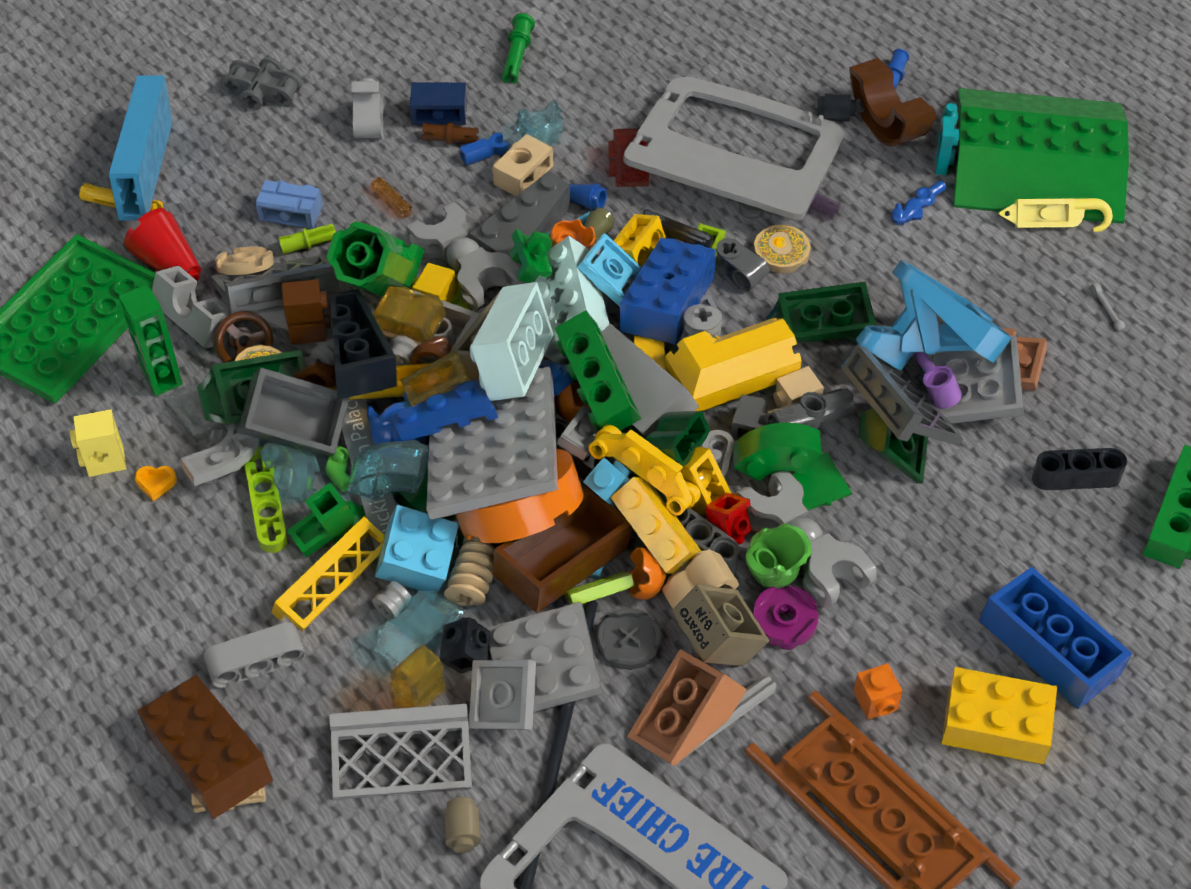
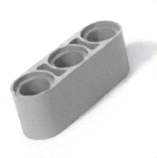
(254, 653)

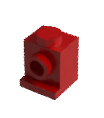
(730, 515)

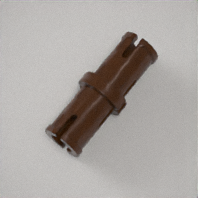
(449, 133)

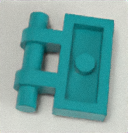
(946, 139)

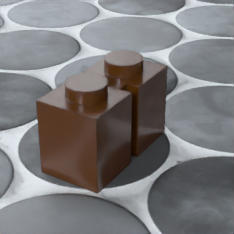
(305, 311)

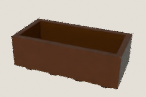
(564, 555)
(205, 746)

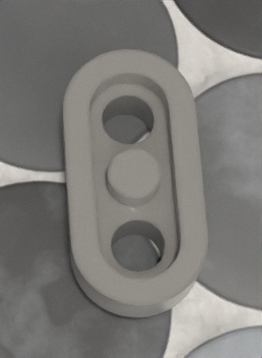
(724, 440)

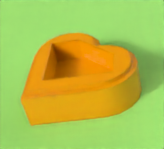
(155, 481)

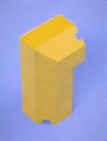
(734, 363)

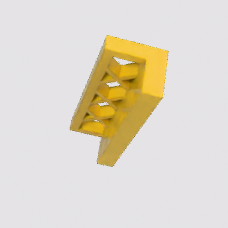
(323, 570)

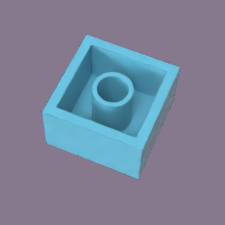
(416, 550)

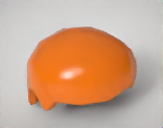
(574, 229)
(569, 402)
(647, 575)

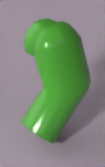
(336, 468)

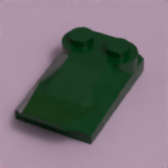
(826, 312)
(227, 384)

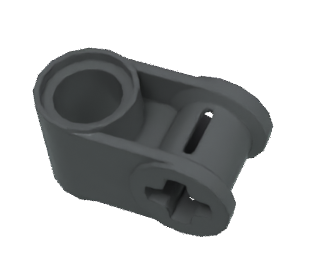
(742, 267)

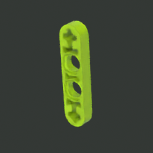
(263, 500)

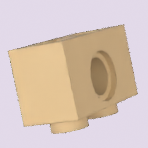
(522, 165)

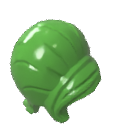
(777, 555)

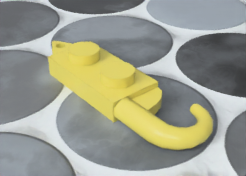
(1055, 212)

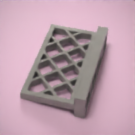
(392, 724)

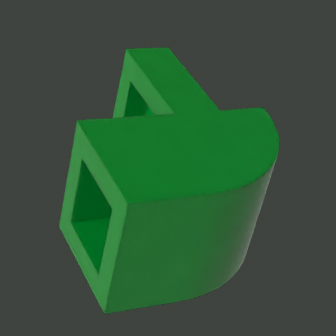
(328, 520)

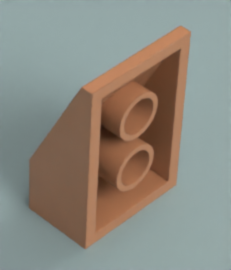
(685, 708)

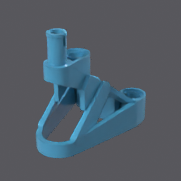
(918, 329)

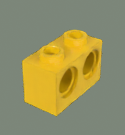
(640, 236)

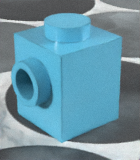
(607, 479)

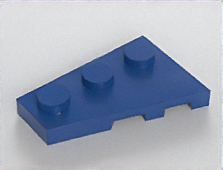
(453, 407)

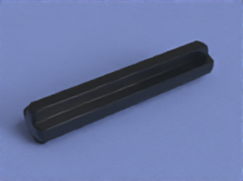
(682, 231)

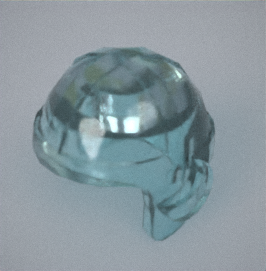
(542, 125)

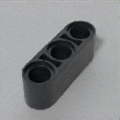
(1079, 469)

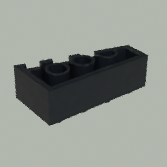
(360, 349)

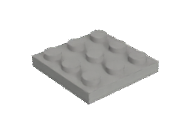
(986, 387)
(561, 650)

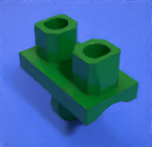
(532, 255)

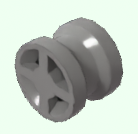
(402, 348)
(392, 601)

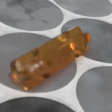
(391, 197)

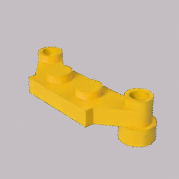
(648, 464)

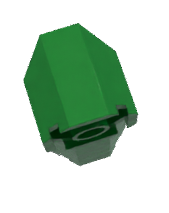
(373, 259)

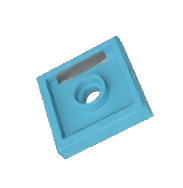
(610, 269)

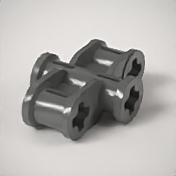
(261, 83)

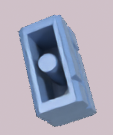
(289, 204)

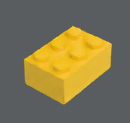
(999, 715)

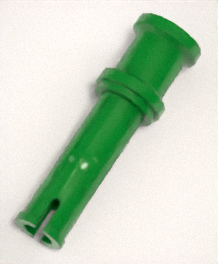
(519, 40)

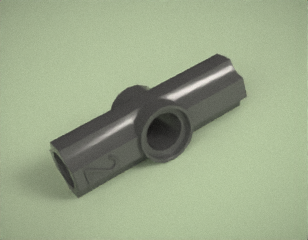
(814, 408)

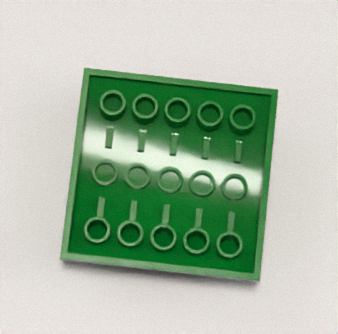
(1039, 150)

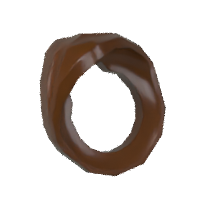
(437, 346)

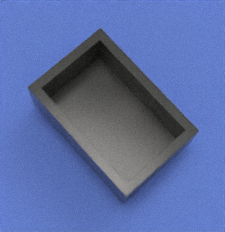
(293, 413)

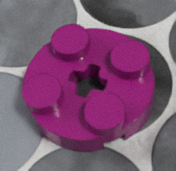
(803, 619)

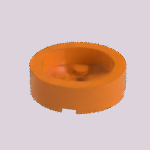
(526, 515)

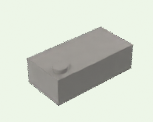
(649, 384)

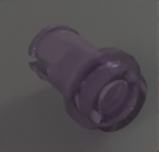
(825, 205)

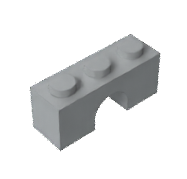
(178, 300)

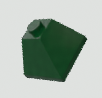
(904, 455)

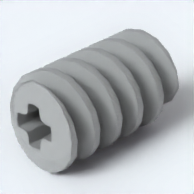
(702, 318)

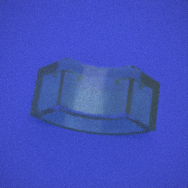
(389, 468)
(417, 625)

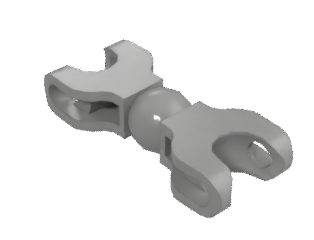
(474, 265)
(829, 556)

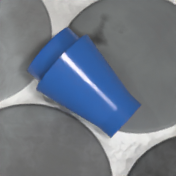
(588, 195)

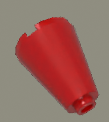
(161, 243)

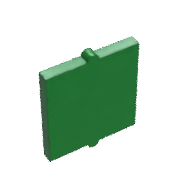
(822, 483)

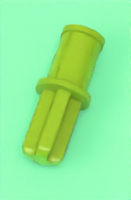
(306, 238)

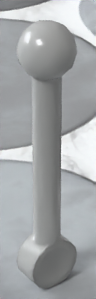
(1118, 325)

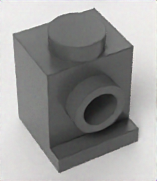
(748, 416)

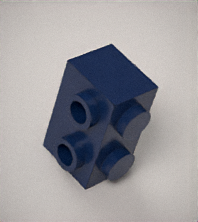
(438, 101)

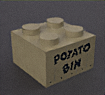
(720, 625)

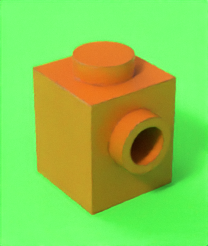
(877, 691)

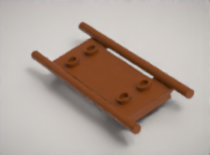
(879, 806)

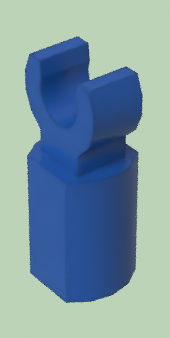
(483, 149)

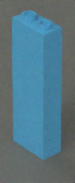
(141, 147)

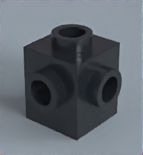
(463, 643)

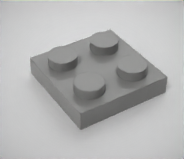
(502, 694)

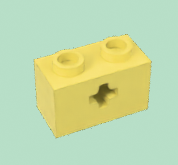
(98, 443)

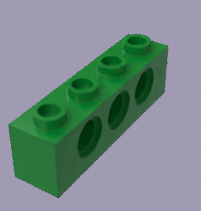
(584, 333)
(151, 339)
(1171, 532)

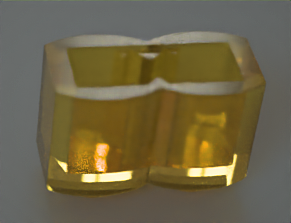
(409, 313)
(417, 679)

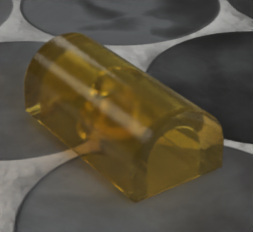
(435, 378)

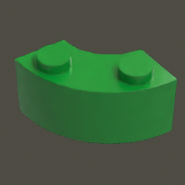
(777, 449)

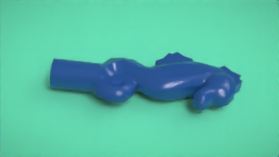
(913, 209)

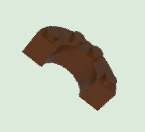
(883, 111)

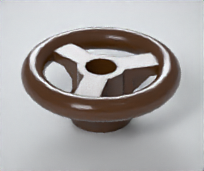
(236, 332)

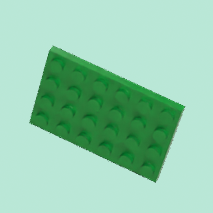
(66, 317)

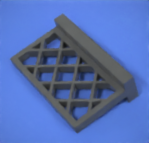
(264, 288)
(898, 399)

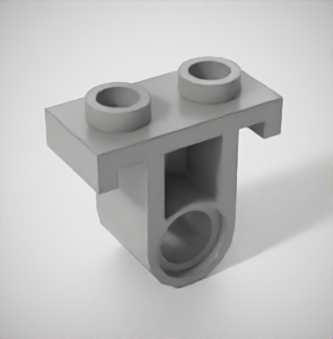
(367, 109)

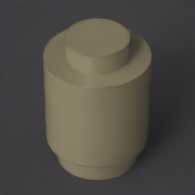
(462, 825)

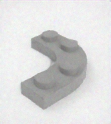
(221, 458)

